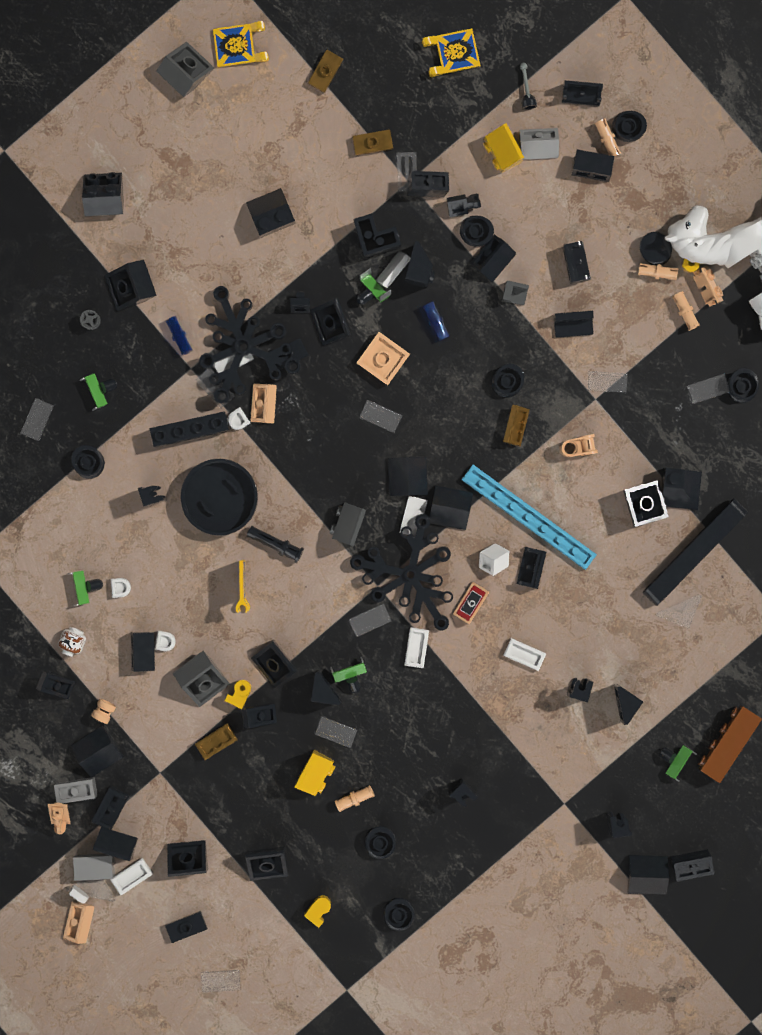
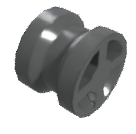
(87, 317)

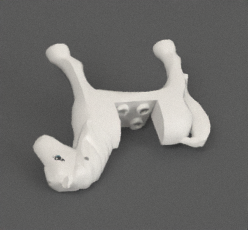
(726, 248)

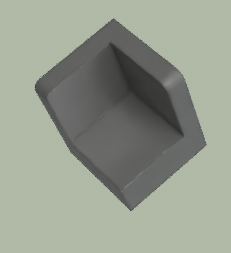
(515, 292)

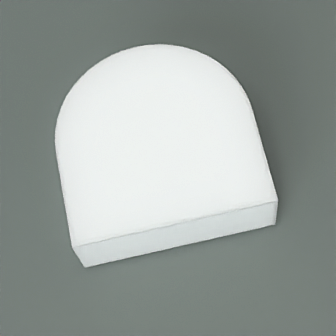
(237, 419)
(120, 587)
(165, 641)
(78, 894)

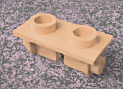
(706, 279)
(59, 816)

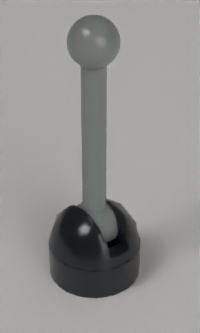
(528, 101)

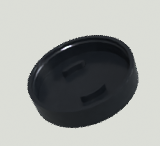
(219, 497)

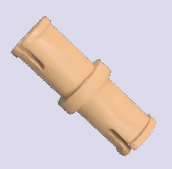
(607, 137)
(658, 271)
(686, 311)
(354, 798)

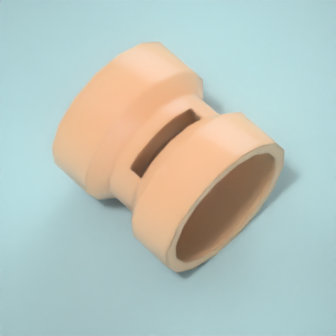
(102, 715)

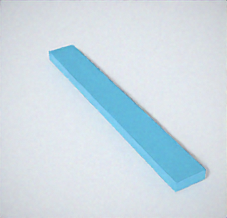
(529, 517)

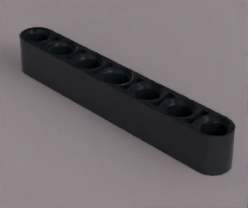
(695, 552)

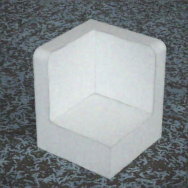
(494, 559)

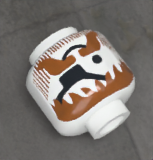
(72, 641)

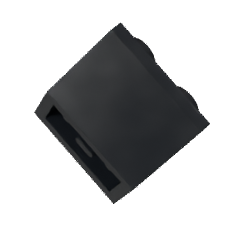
(103, 194)

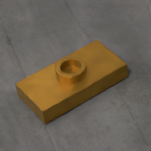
(325, 71)
(372, 142)
(516, 425)
(216, 741)

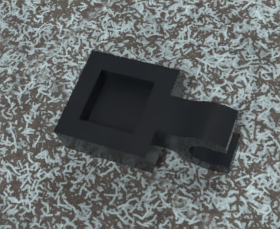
(459, 204)

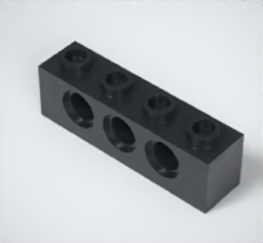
(189, 429)

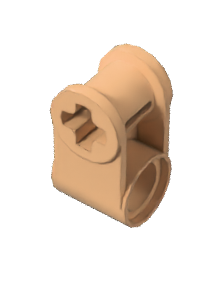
(580, 446)

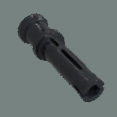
(283, 547)

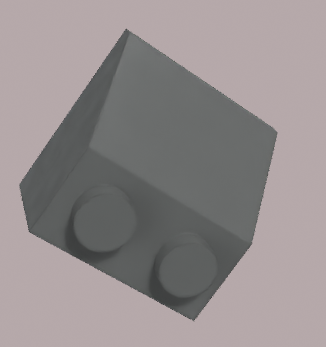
(184, 69)
(348, 523)
(201, 678)

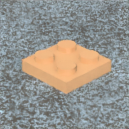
(383, 358)

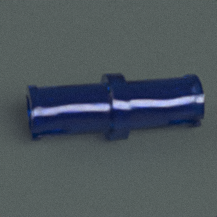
(436, 321)
(179, 335)

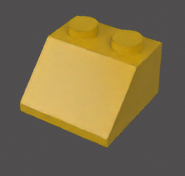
(503, 148)
(314, 773)

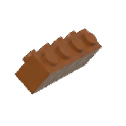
(729, 744)

